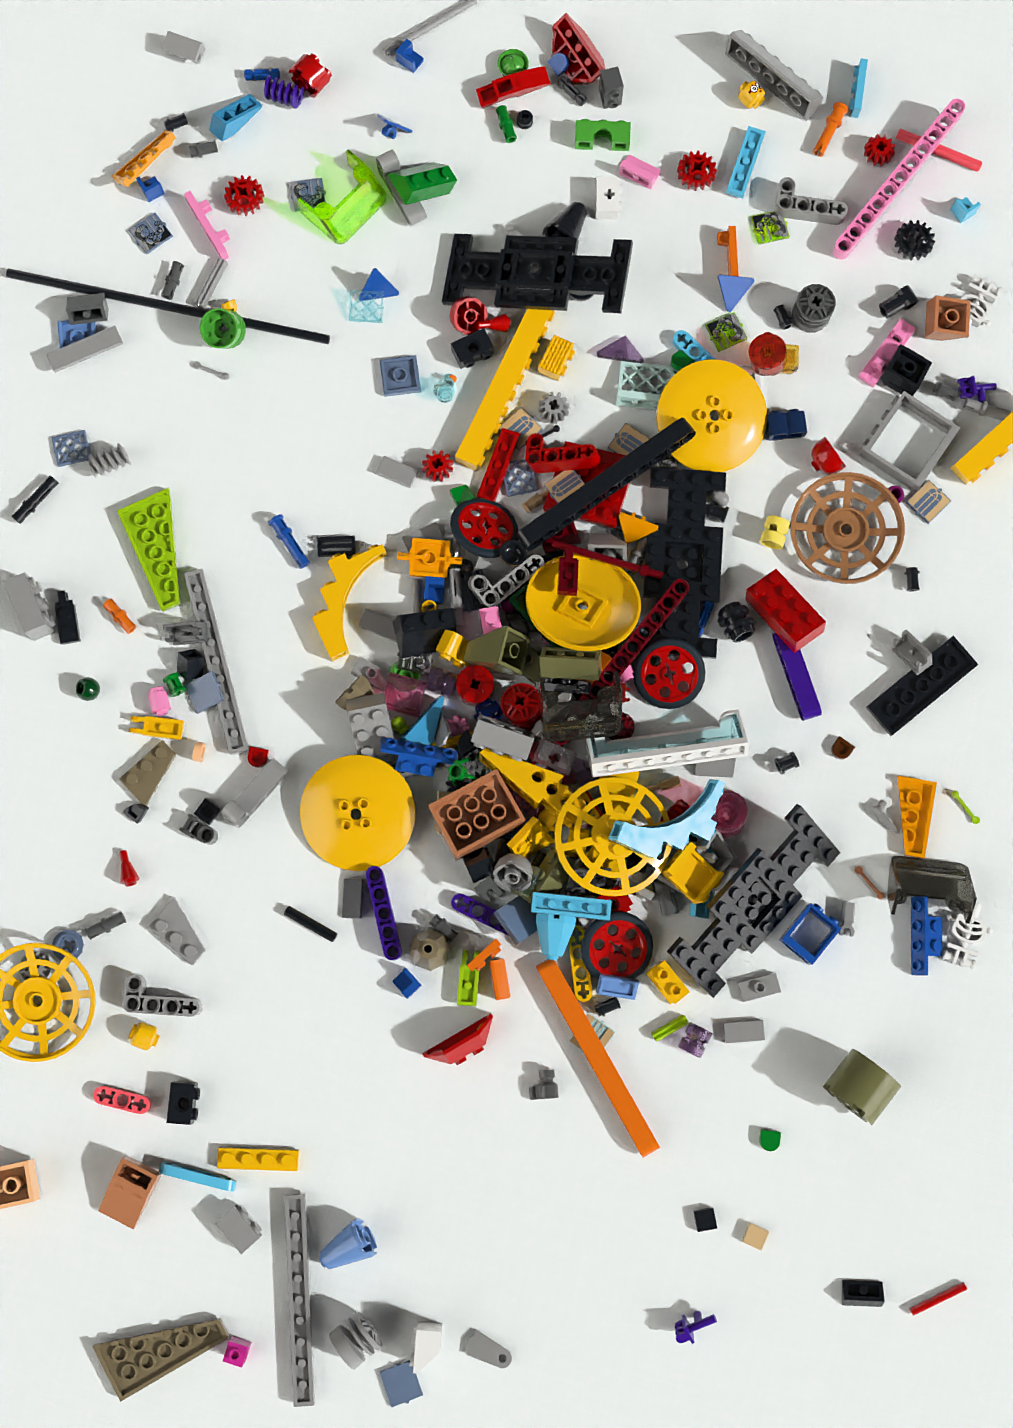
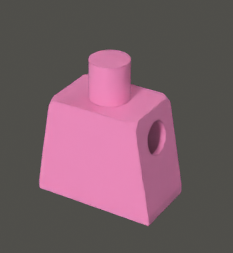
(489, 619)

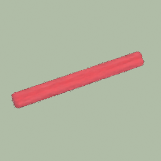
(942, 151)

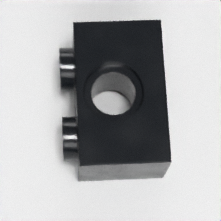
(478, 340)
(479, 864)
(176, 1113)

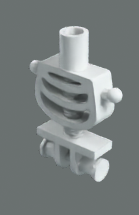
(980, 308)
(964, 939)

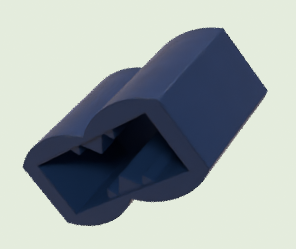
(786, 425)

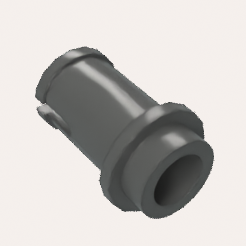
(945, 391)

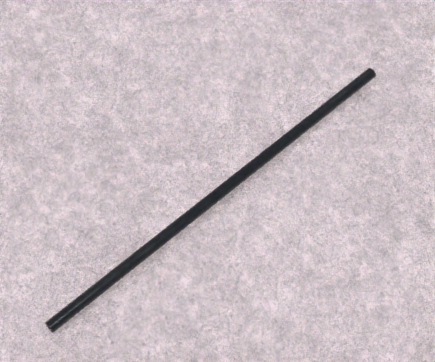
(160, 304)

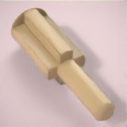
(534, 501)
(666, 784)

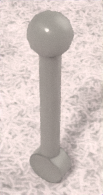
(197, 365)

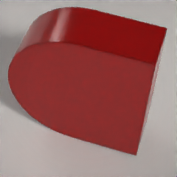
(257, 756)

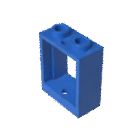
(800, 951)

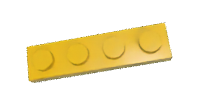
(258, 1159)

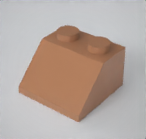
(947, 318)

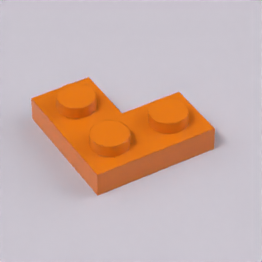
(491, 950)

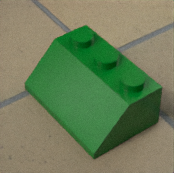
(423, 182)

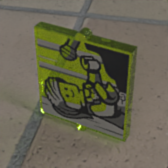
(769, 227)
(726, 332)

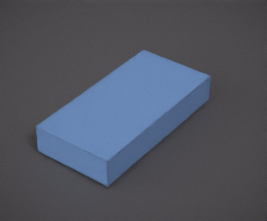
(617, 986)

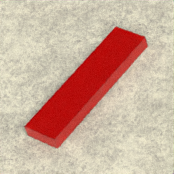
(498, 465)

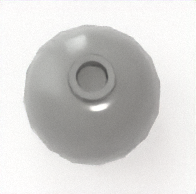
(513, 872)

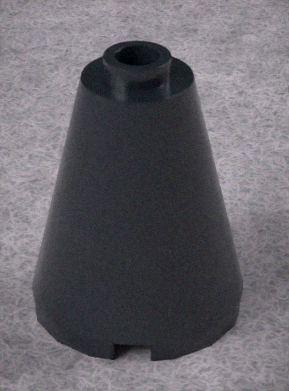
(568, 222)

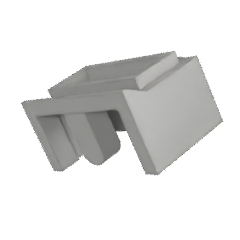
(723, 854)

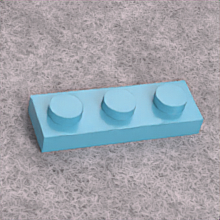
(858, 88)

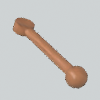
(858, 870)

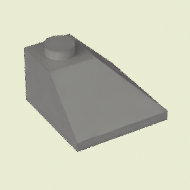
(608, 545)

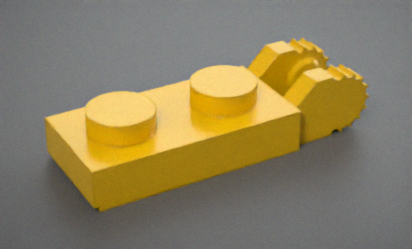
(158, 727)

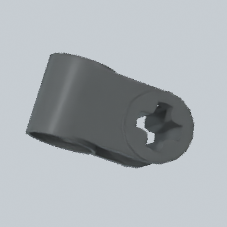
(196, 828)

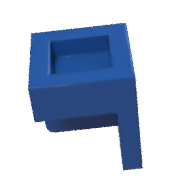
(408, 57)
(151, 188)
(434, 589)
(407, 983)

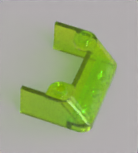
(354, 210)

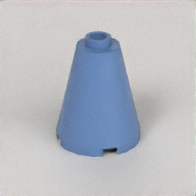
(349, 1246)

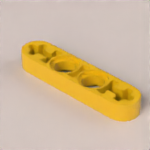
(577, 963)

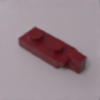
(568, 574)

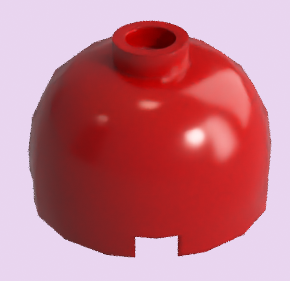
(466, 313)
(826, 458)

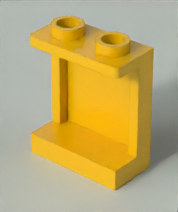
(692, 874)
(667, 982)

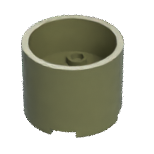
(862, 1086)

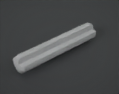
(211, 283)

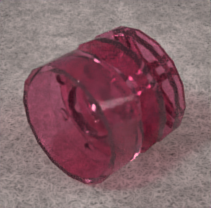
(736, 809)

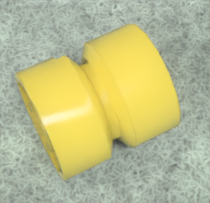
(774, 534)

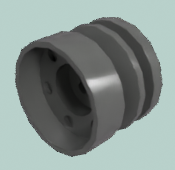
(814, 316)

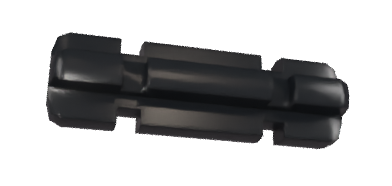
(572, 91)

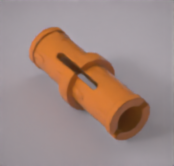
(119, 616)

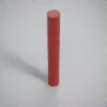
(938, 1299)

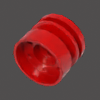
(525, 715)

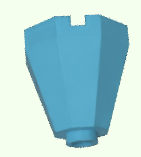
(554, 933)

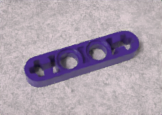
(484, 918)

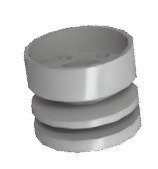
(352, 1342)

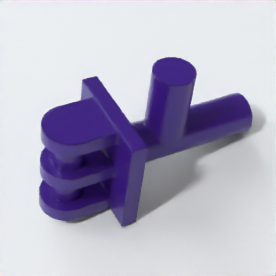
(969, 388)
(684, 1329)

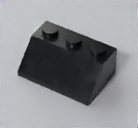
(422, 631)

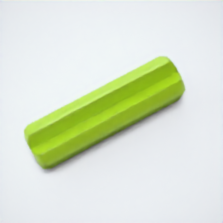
(670, 1028)

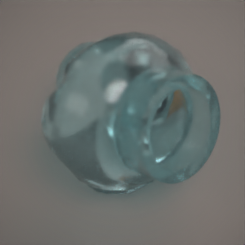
(446, 388)

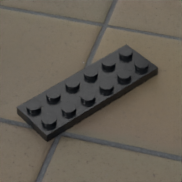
(916, 692)

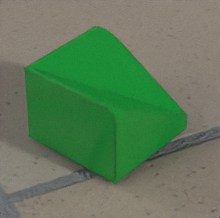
(461, 494)

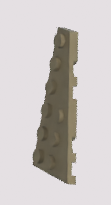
(145, 1358)

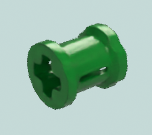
(173, 679)

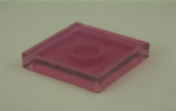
(404, 694)

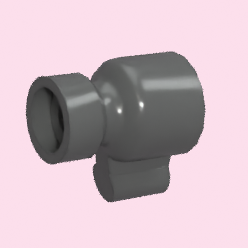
(518, 623)
(547, 1088)

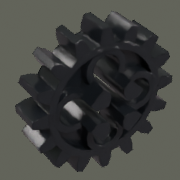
(908, 231)

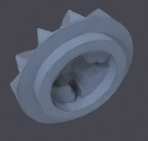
(70, 936)

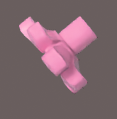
(458, 725)

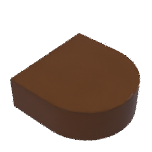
(841, 748)

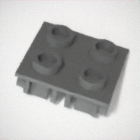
(581, 870)

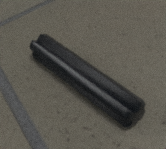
(310, 923)

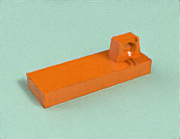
(729, 239)

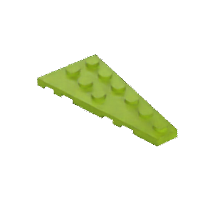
(152, 537)

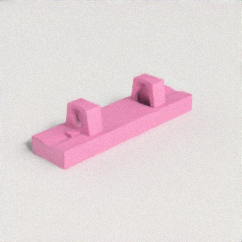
(199, 211)
(880, 360)

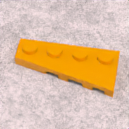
(143, 159)
(916, 809)

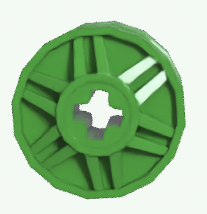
(212, 328)

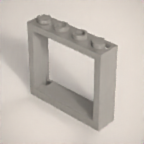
(927, 414)

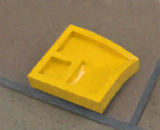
(530, 839)

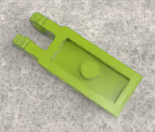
(467, 983)

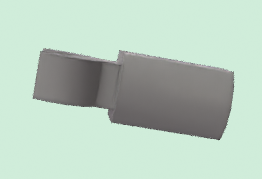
(847, 917)

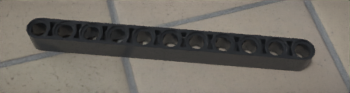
(605, 484)

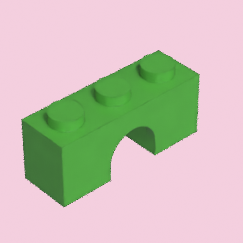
(615, 131)

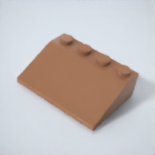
(476, 814)

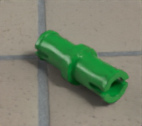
(506, 124)

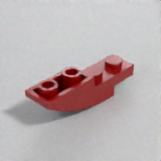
(513, 85)

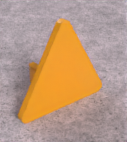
(635, 528)

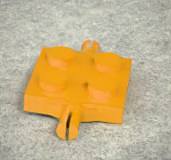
(429, 558)

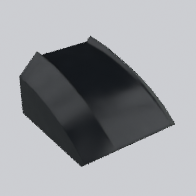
(905, 371)

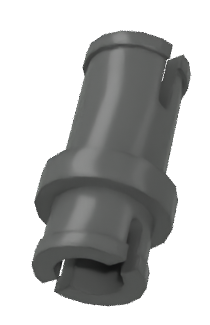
(203, 149)
(440, 925)

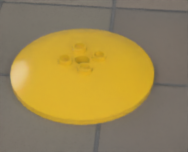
(736, 399)
(603, 588)
(385, 809)

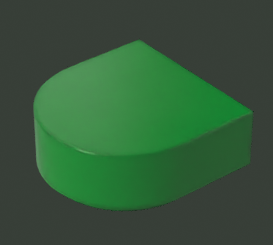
(680, 360)
(769, 1139)

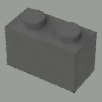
(87, 308)

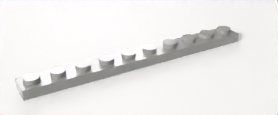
(217, 661)
(299, 1300)

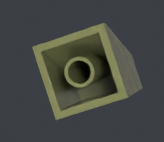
(499, 651)

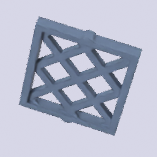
(71, 448)
(526, 482)

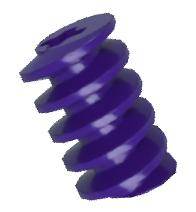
(283, 93)

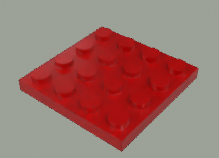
(607, 511)

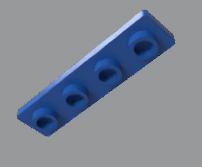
(417, 757)
(925, 936)

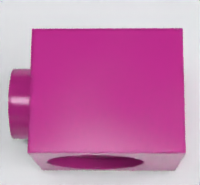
(237, 1351)

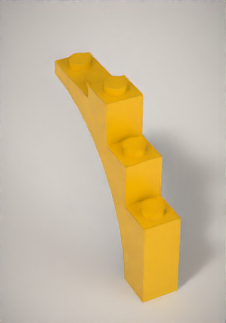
(346, 572)

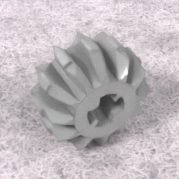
(548, 403)

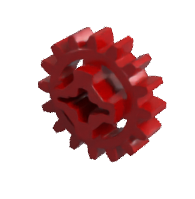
(696, 168)
(243, 197)

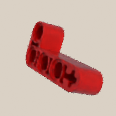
(584, 456)

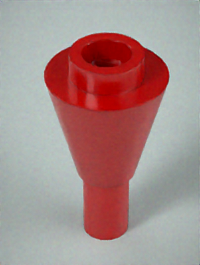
(499, 323)
(128, 873)

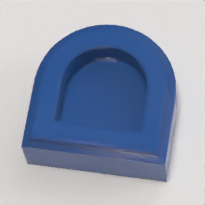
(559, 63)

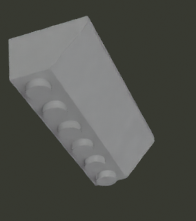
(773, 74)

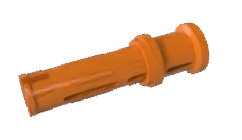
(833, 121)

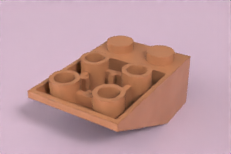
(129, 1191)

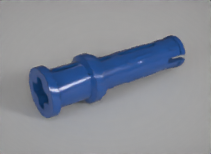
(285, 534)

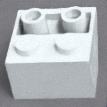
(427, 1344)

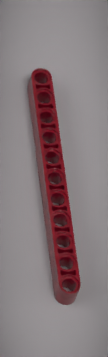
(636, 639)

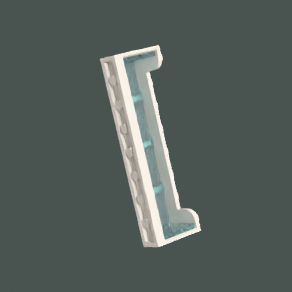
(669, 748)

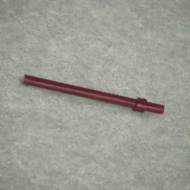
(643, 570)

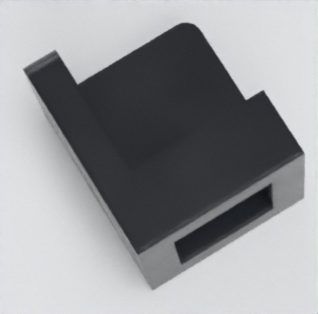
(190, 664)

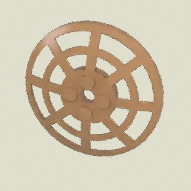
(850, 517)

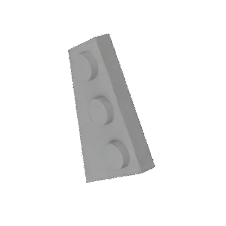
(177, 932)

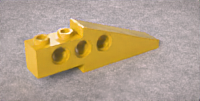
(519, 777)

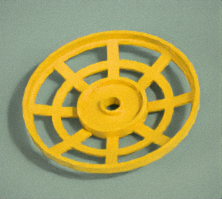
(600, 833)
(51, 1004)

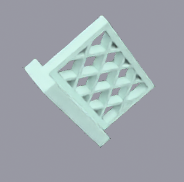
(640, 399)

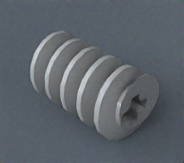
(108, 459)

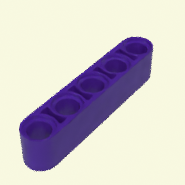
(798, 680)
(377, 906)

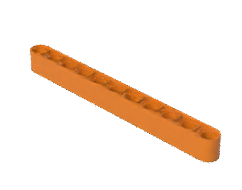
(597, 1057)

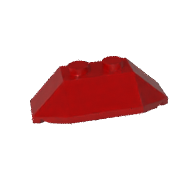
(583, 56)
(462, 1043)

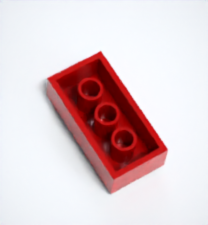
(785, 610)

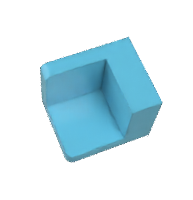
(964, 209)

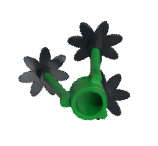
(458, 772)

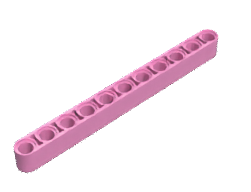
(905, 173)

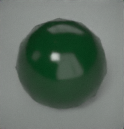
(87, 689)

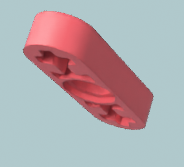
(109, 1091)

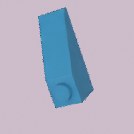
(233, 117)
(425, 726)

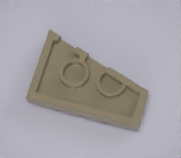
(147, 773)

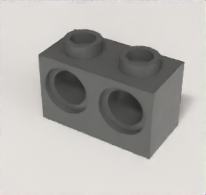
(611, 87)

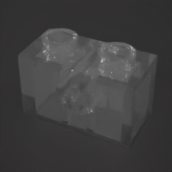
(564, 756)

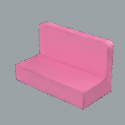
(639, 171)

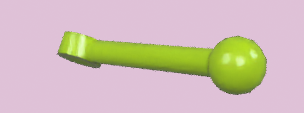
(975, 820)

